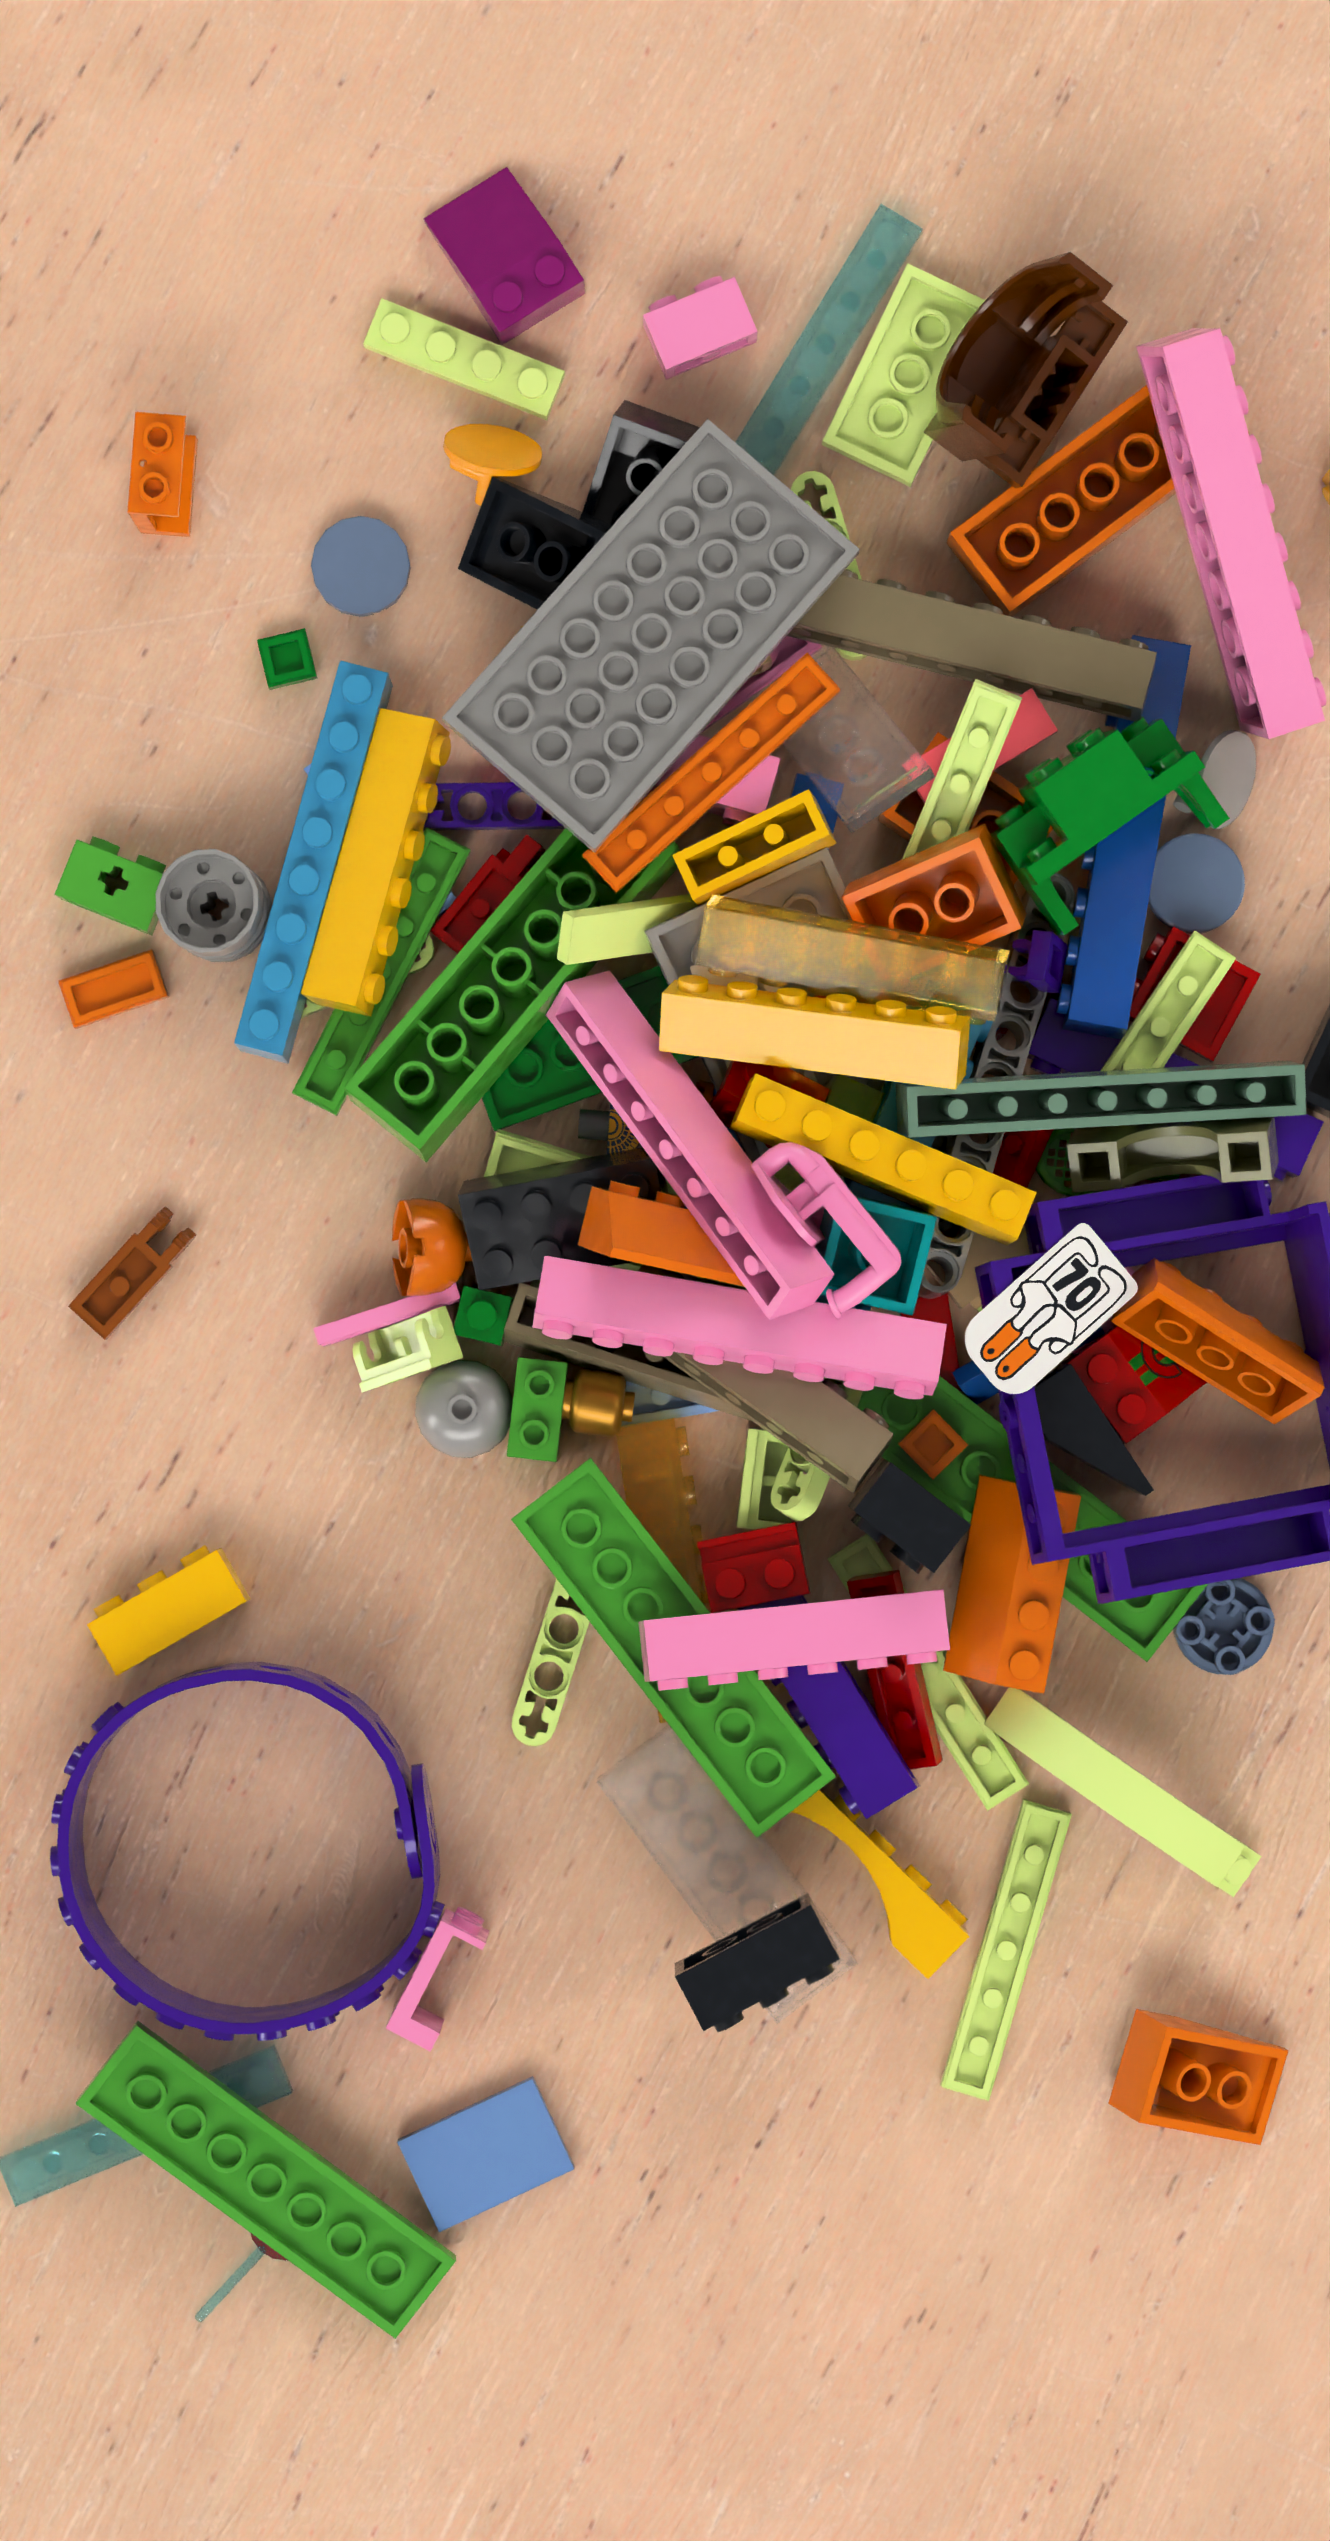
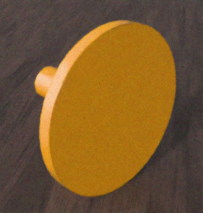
(490, 451)

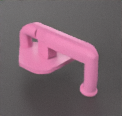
(825, 1188)

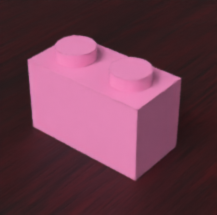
(699, 326)

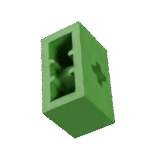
(85, 884)
(537, 1409)

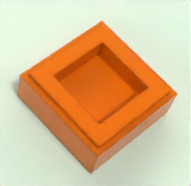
(933, 1444)

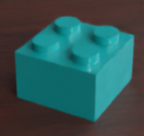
(911, 1234)

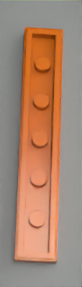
(713, 771)

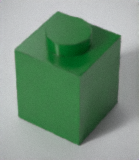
(482, 1315)

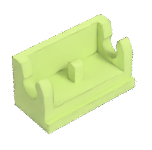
(407, 1349)
(760, 1468)

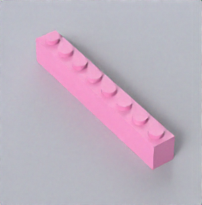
(688, 1144)
(730, 1326)

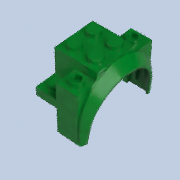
(1091, 797)

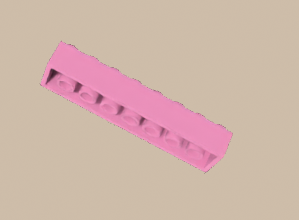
(1232, 531)

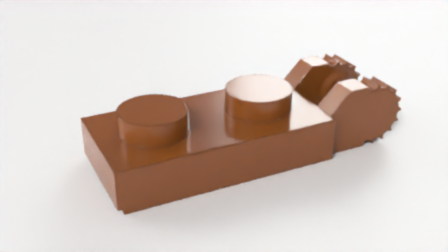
(128, 1277)

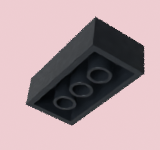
(541, 1212)

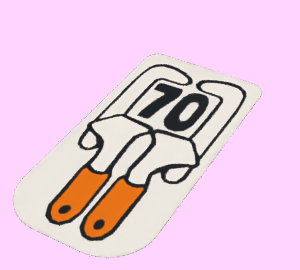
(1048, 1311)

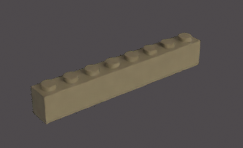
(981, 645)

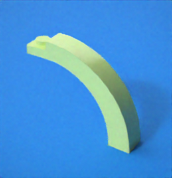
(1122, 1791)

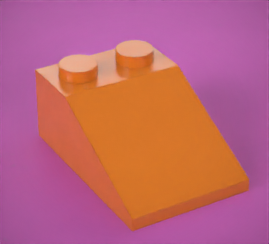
(1197, 2078)

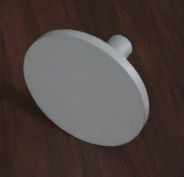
(1228, 773)

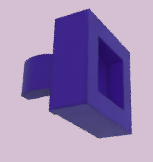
(1044, 963)

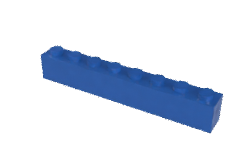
(1120, 883)

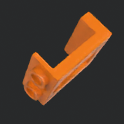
(164, 487)

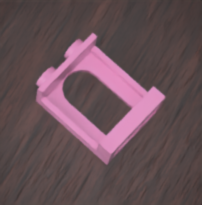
(407, 2017)

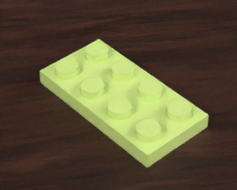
(896, 380)

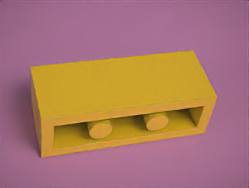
(754, 847)
(167, 1609)

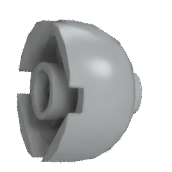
(464, 1408)

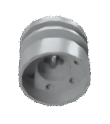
(190, 891)

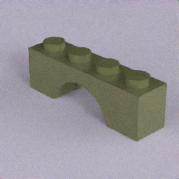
(1130, 1153)

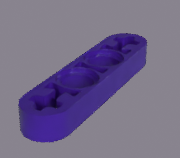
(496, 813)

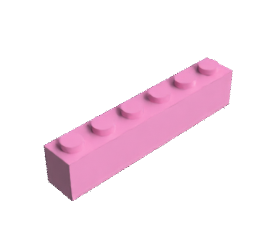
(794, 1636)

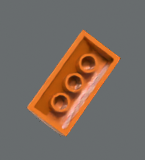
(651, 1233)
(1219, 1343)
(1003, 1602)

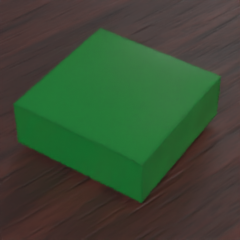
(287, 659)

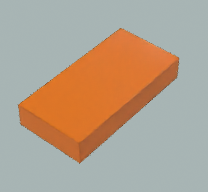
(113, 989)

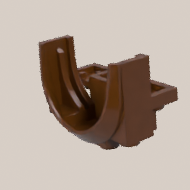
(1010, 381)

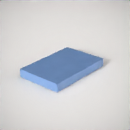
(486, 2154)

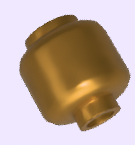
(597, 1402)

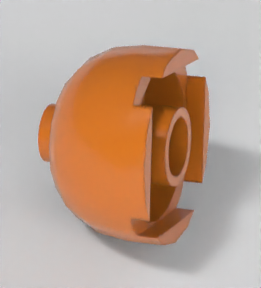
(430, 1247)

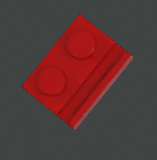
(753, 1567)

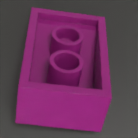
(506, 255)

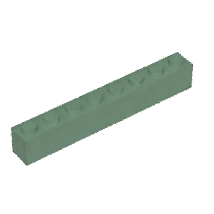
(1102, 1099)

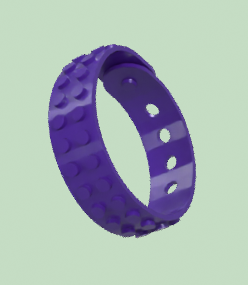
(178, 2008)

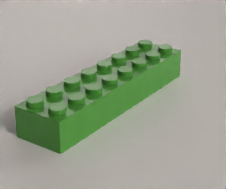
(488, 1000)

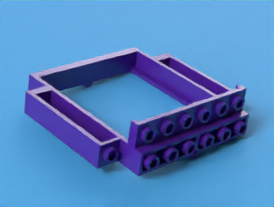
(1209, 1542)

